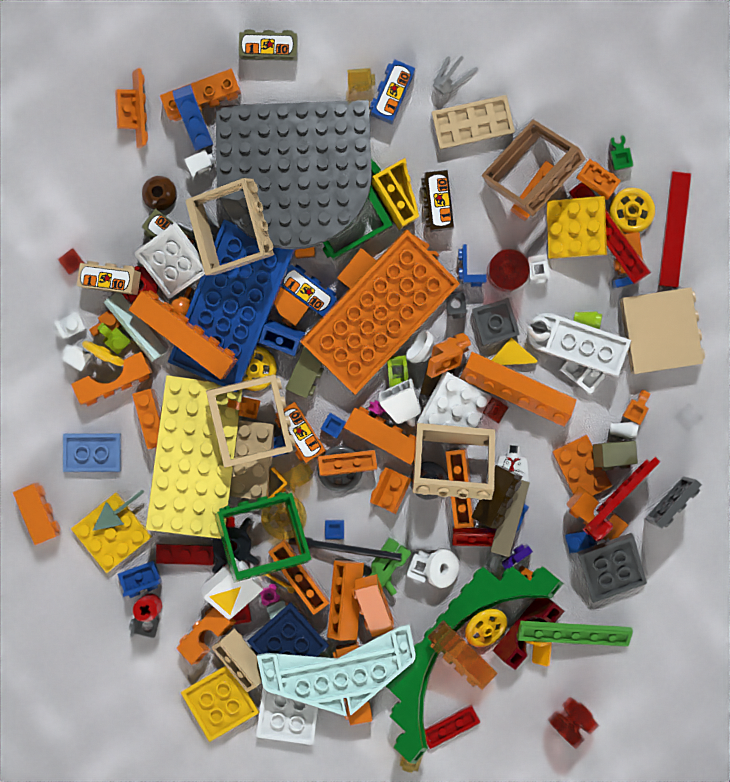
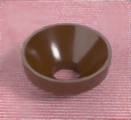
(168, 197)

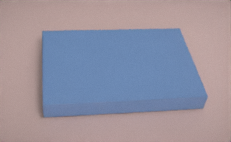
(92, 452)

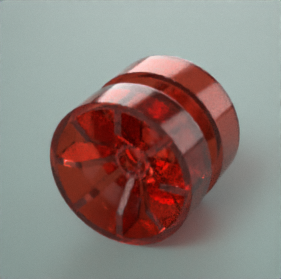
(508, 270)
(577, 718)

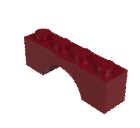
(514, 651)

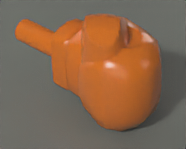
(182, 304)

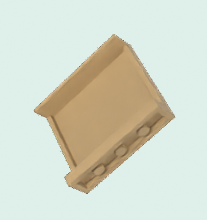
(662, 330)

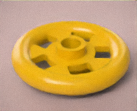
(632, 194)
(103, 353)
(268, 360)
(486, 627)

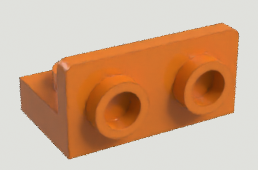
(598, 179)
(390, 490)

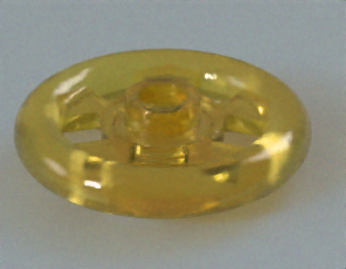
(279, 532)

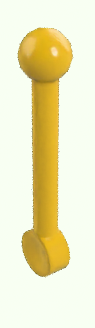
(290, 588)

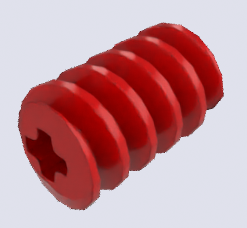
(140, 609)

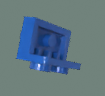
(139, 578)

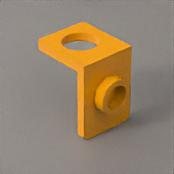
(281, 489)
(541, 652)

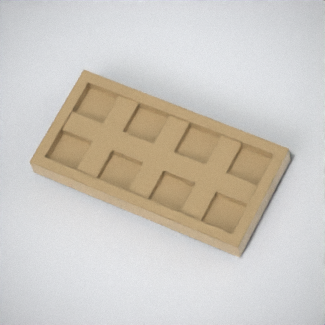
(473, 122)
(252, 478)

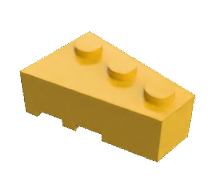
(396, 193)

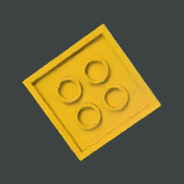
(576, 227)
(115, 543)
(219, 703)

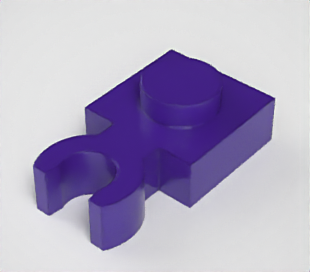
(520, 553)

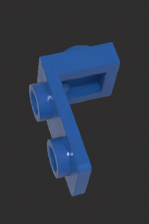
(475, 280)

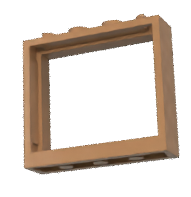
(551, 181)

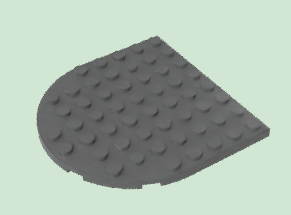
(305, 162)

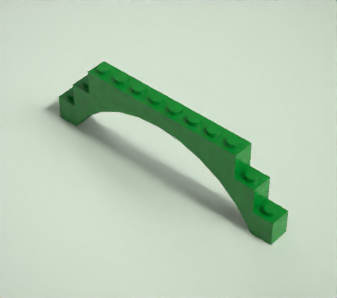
(479, 595)

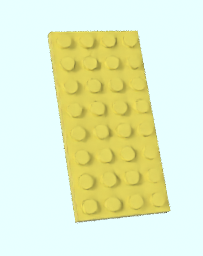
(188, 464)

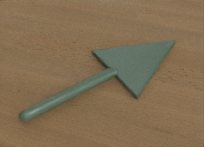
(109, 518)

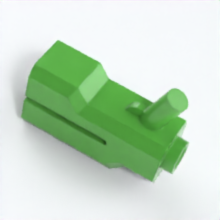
(379, 563)

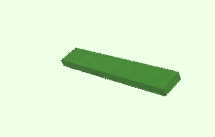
(574, 633)

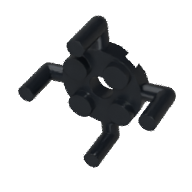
(243, 549)

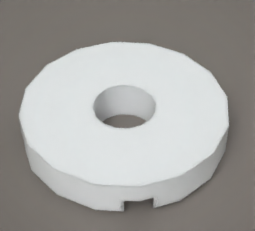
(450, 571)

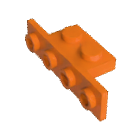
(130, 108)

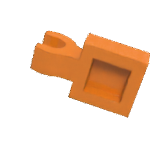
(109, 320)
(247, 407)
(636, 410)

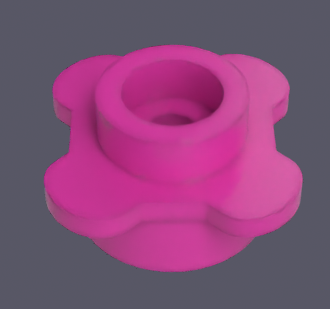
(376, 407)
(269, 599)

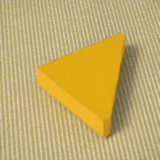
(513, 354)

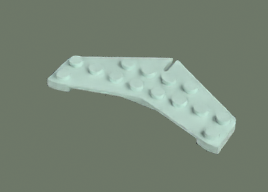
(328, 681)

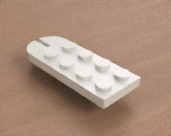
(579, 343)

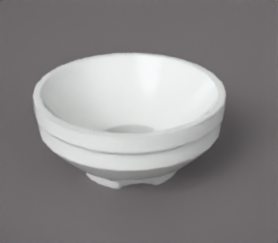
(420, 347)

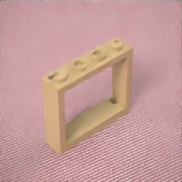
(203, 233)
(280, 404)
(455, 435)

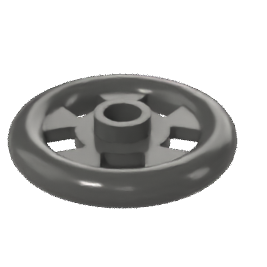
(347, 483)

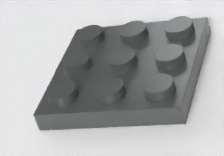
(674, 502)
(612, 567)

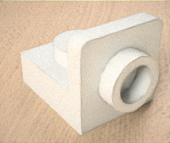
(69, 326)

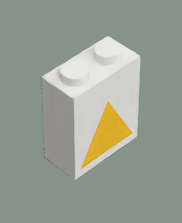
(230, 596)

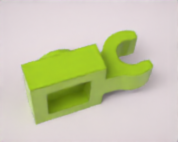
(114, 339)

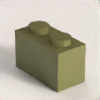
(615, 454)

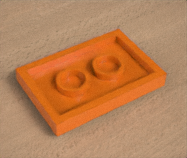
(578, 467)

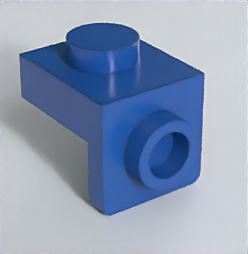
(579, 541)

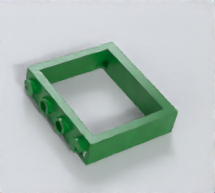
(386, 224)
(264, 502)

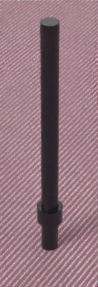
(349, 549)

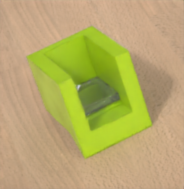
(397, 370)

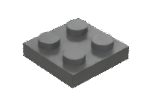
(495, 322)

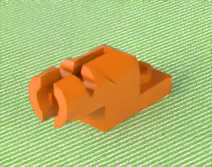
(447, 354)

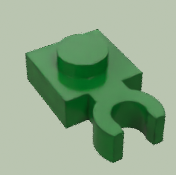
(621, 157)

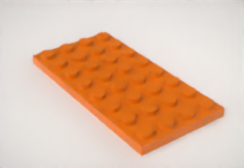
(380, 312)

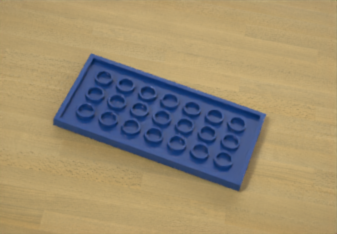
(235, 302)

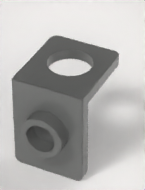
(456, 312)
(136, 628)

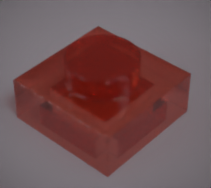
(71, 261)
(495, 410)

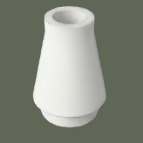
(624, 430)

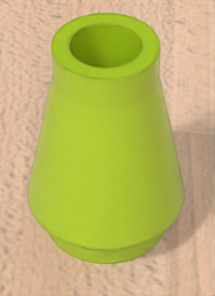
(590, 319)

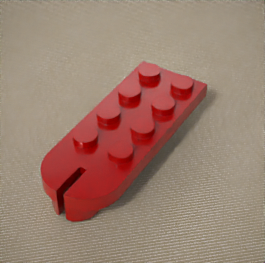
(600, 525)

